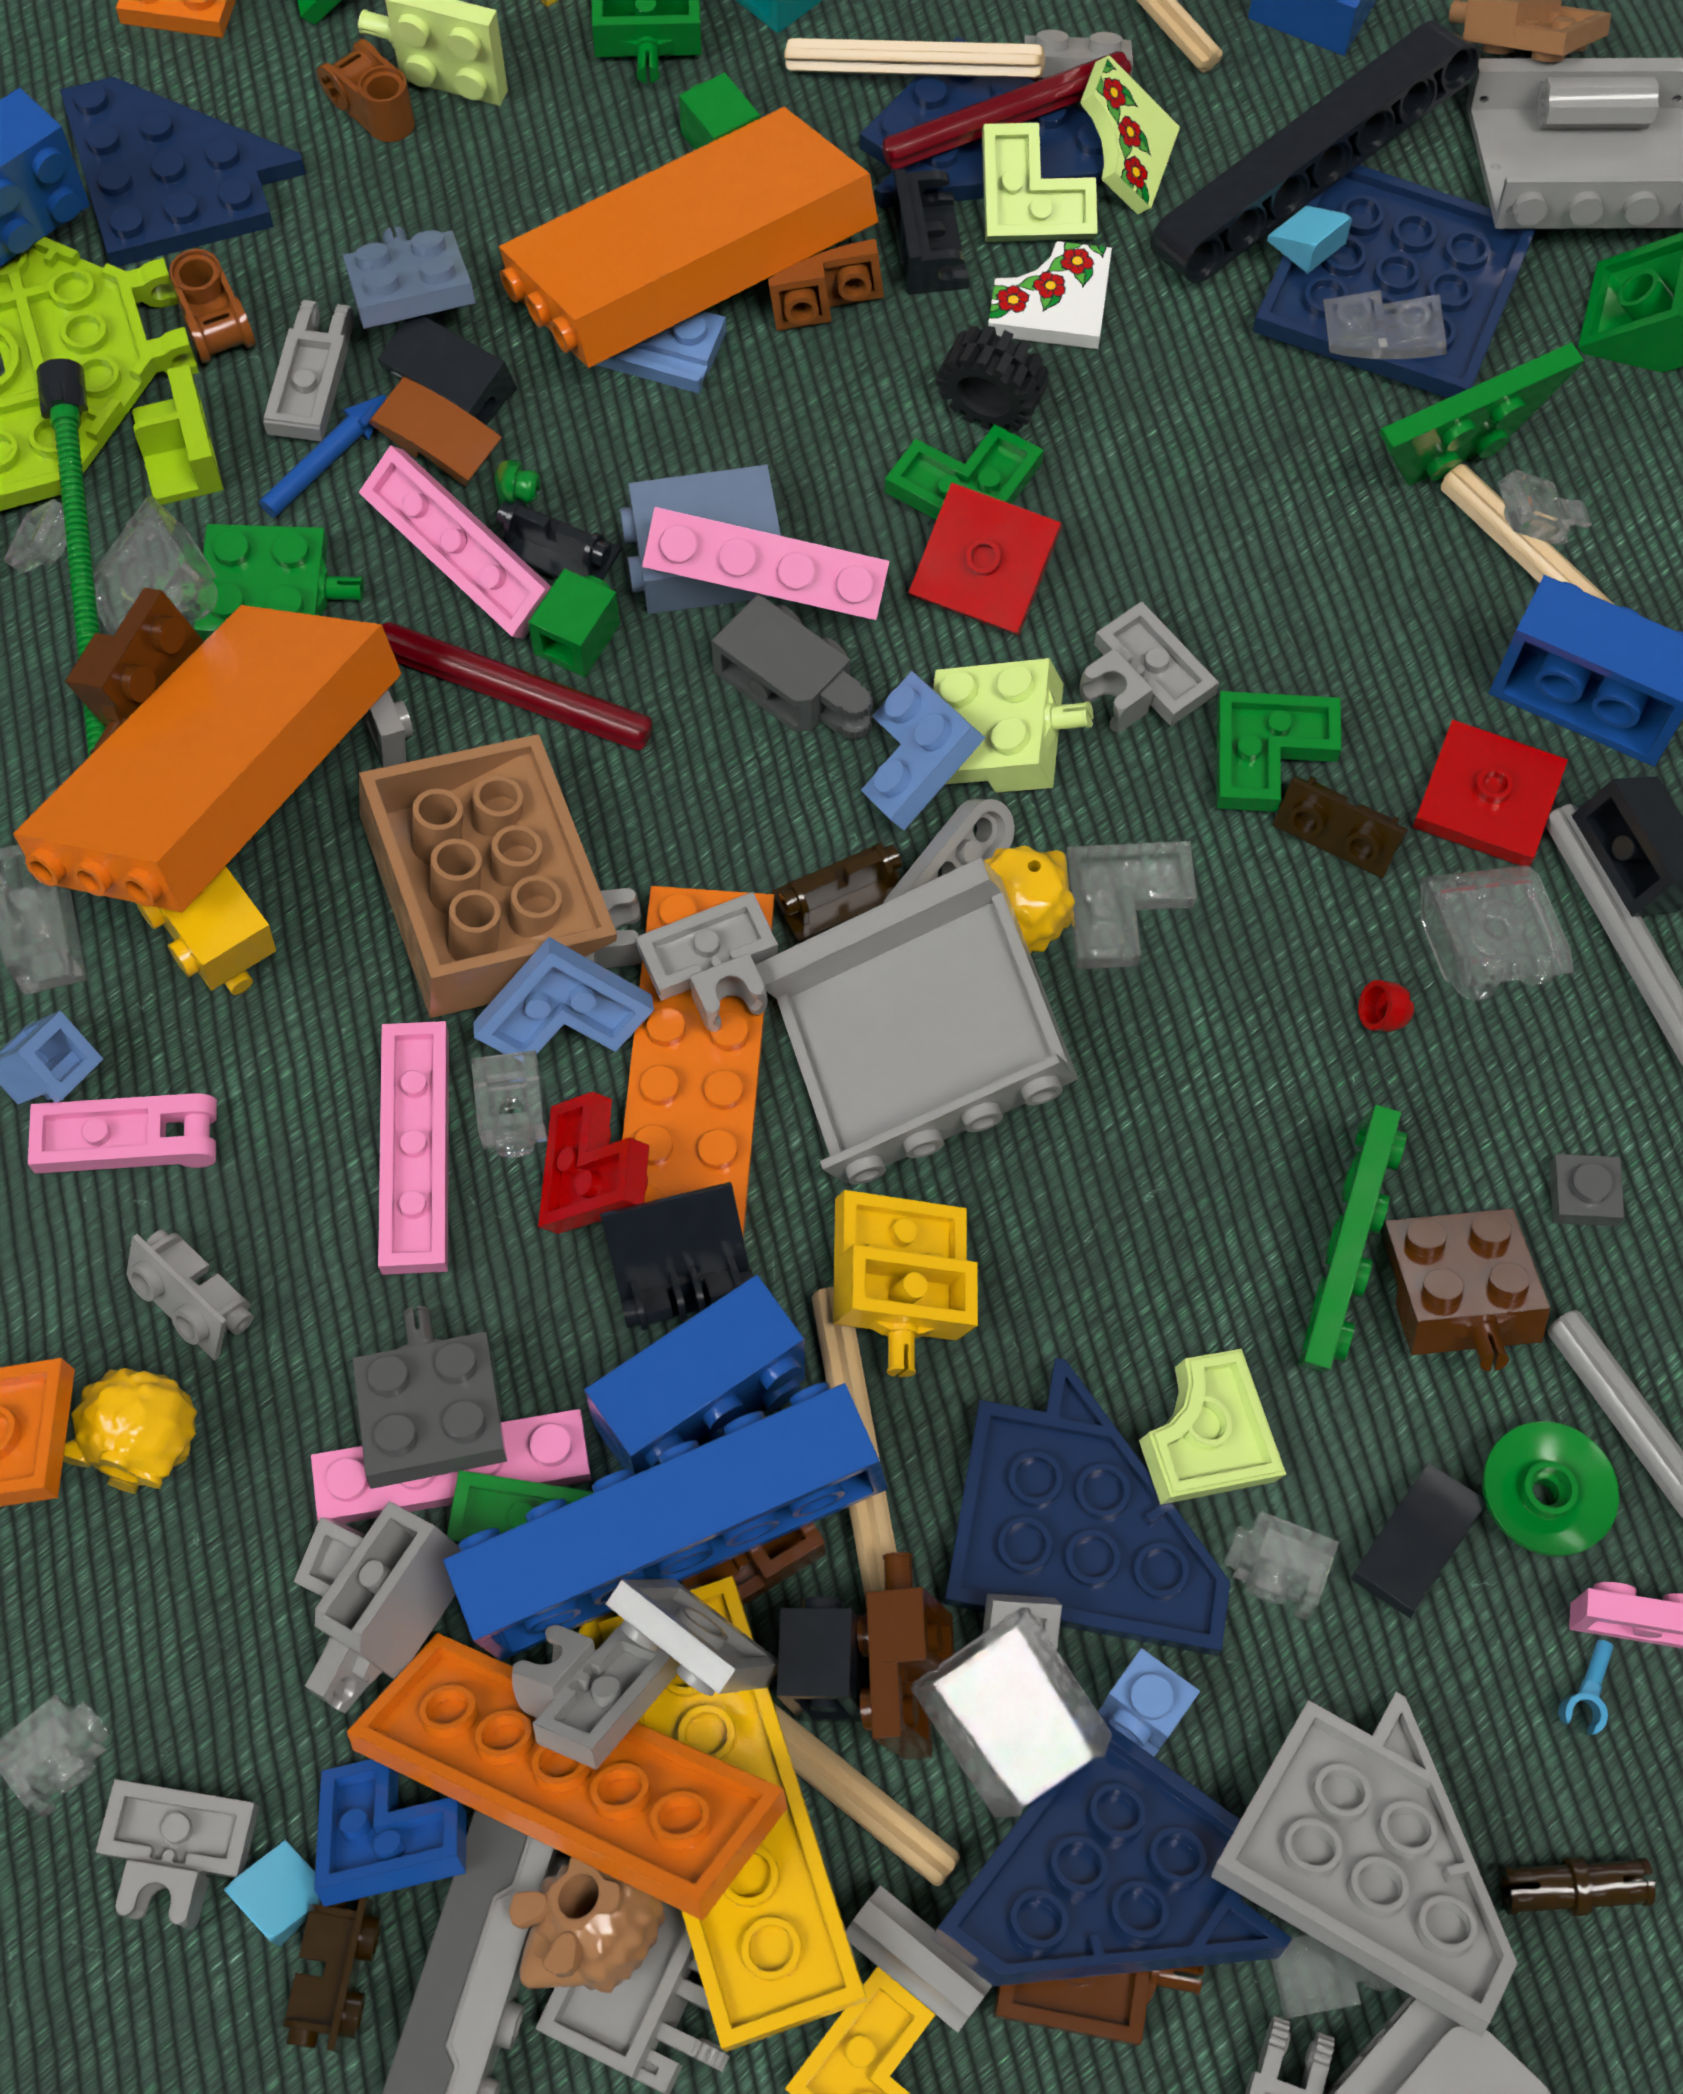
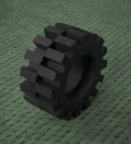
(992, 378)

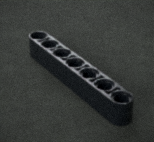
(1314, 151)

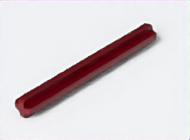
(1010, 107)
(519, 687)

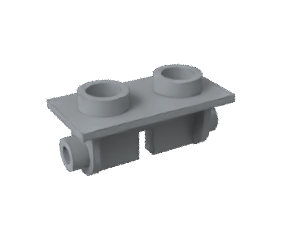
(165, 1273)

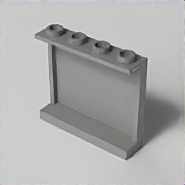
(918, 1022)

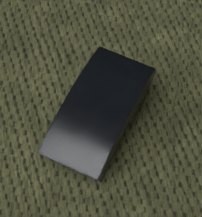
(1419, 1540)

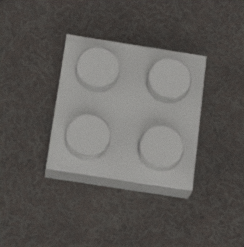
(708, 1647)

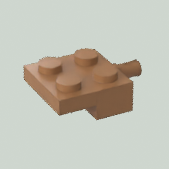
(1529, 25)

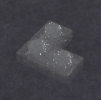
(1116, 882)

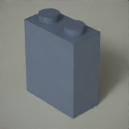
(726, 496)

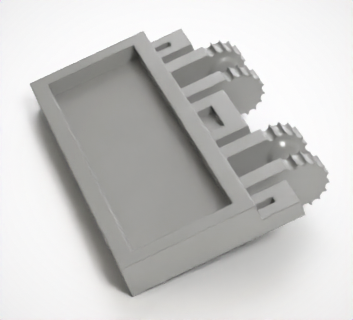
(638, 2013)

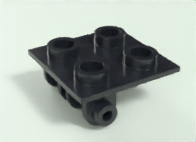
(676, 1254)

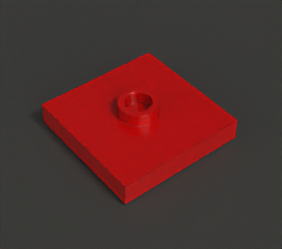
(985, 559)
(1490, 793)

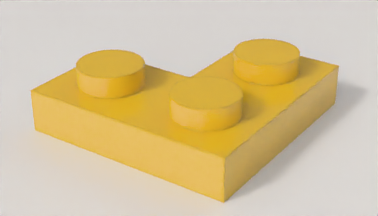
(865, 2043)

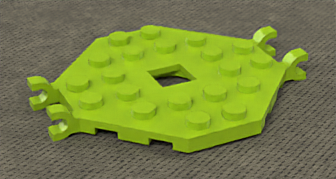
(83, 313)

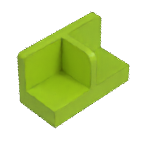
(177, 442)

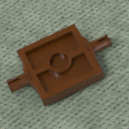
(1092, 2006)

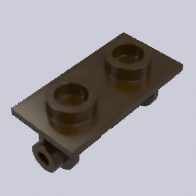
(1338, 827)
(839, 891)
(329, 2002)

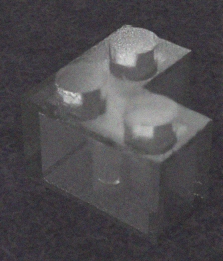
(37, 928)

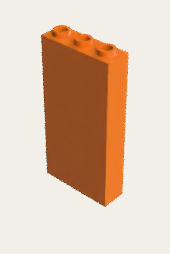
(687, 236)
(208, 757)

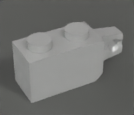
(381, 1605)

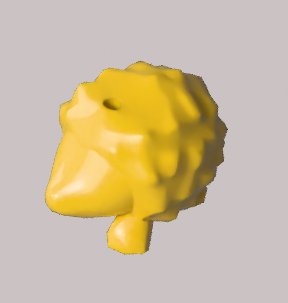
(1037, 891)
(132, 1428)

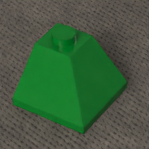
(1638, 307)

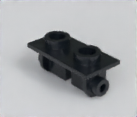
(552, 544)

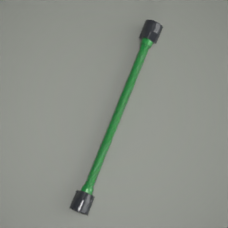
(63, 400)

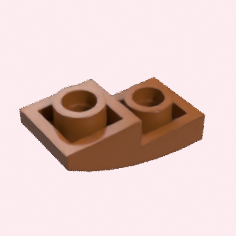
(831, 278)
(435, 428)

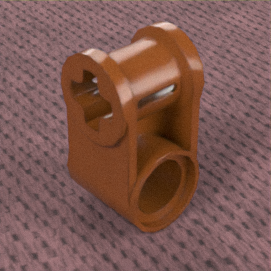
(370, 92)
(208, 304)

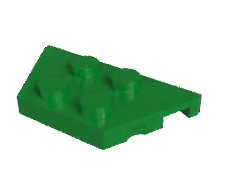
(1477, 418)

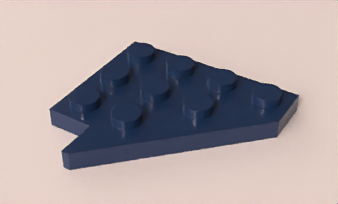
(1067, 135)
(167, 172)
(1074, 1517)
(1108, 1882)

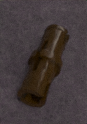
(1577, 1886)

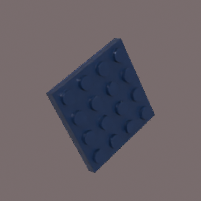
(1408, 247)

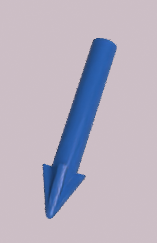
(322, 456)

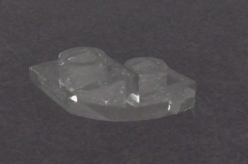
(1396, 330)

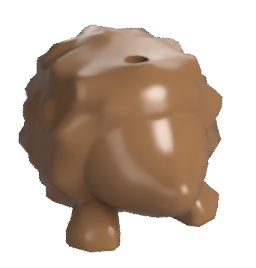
(584, 1929)

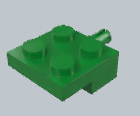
(646, 31)

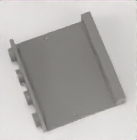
(1576, 174)

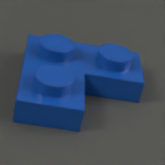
(375, 1847)

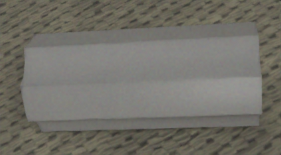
(1598, 102)
(906, 1952)

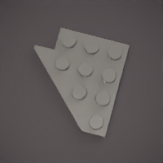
(1372, 1862)

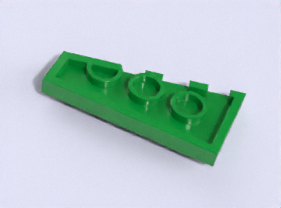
(1382, 1147)

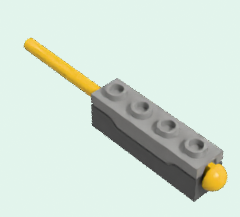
(474, 1962)

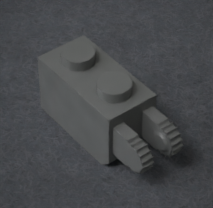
(791, 671)

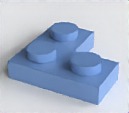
(932, 748)
(559, 990)

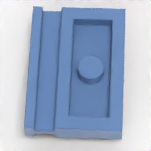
(676, 355)

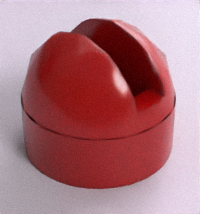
(1387, 998)

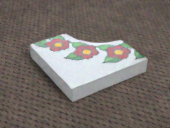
(1058, 300)

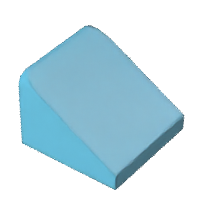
(1311, 236)
(276, 1892)

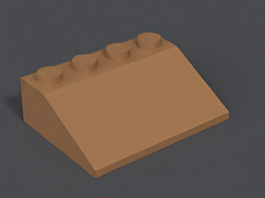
(480, 867)

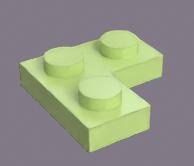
(1023, 204)

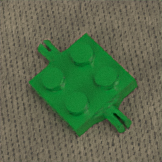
(271, 570)

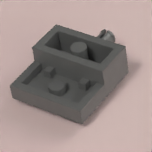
(428, 1406)

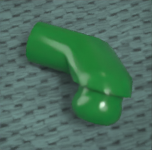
(516, 484)

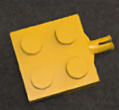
(903, 1272)

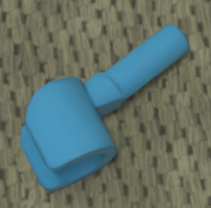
(1590, 1690)

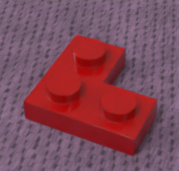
(584, 1170)

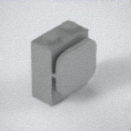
(1433, 2054)

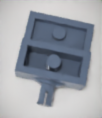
(408, 277)

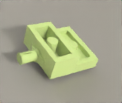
(444, 45)
(1020, 717)

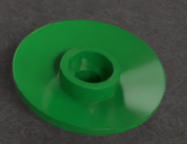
(1574, 1473)

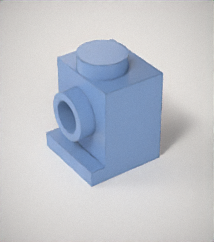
(46, 1060)
(1147, 1702)

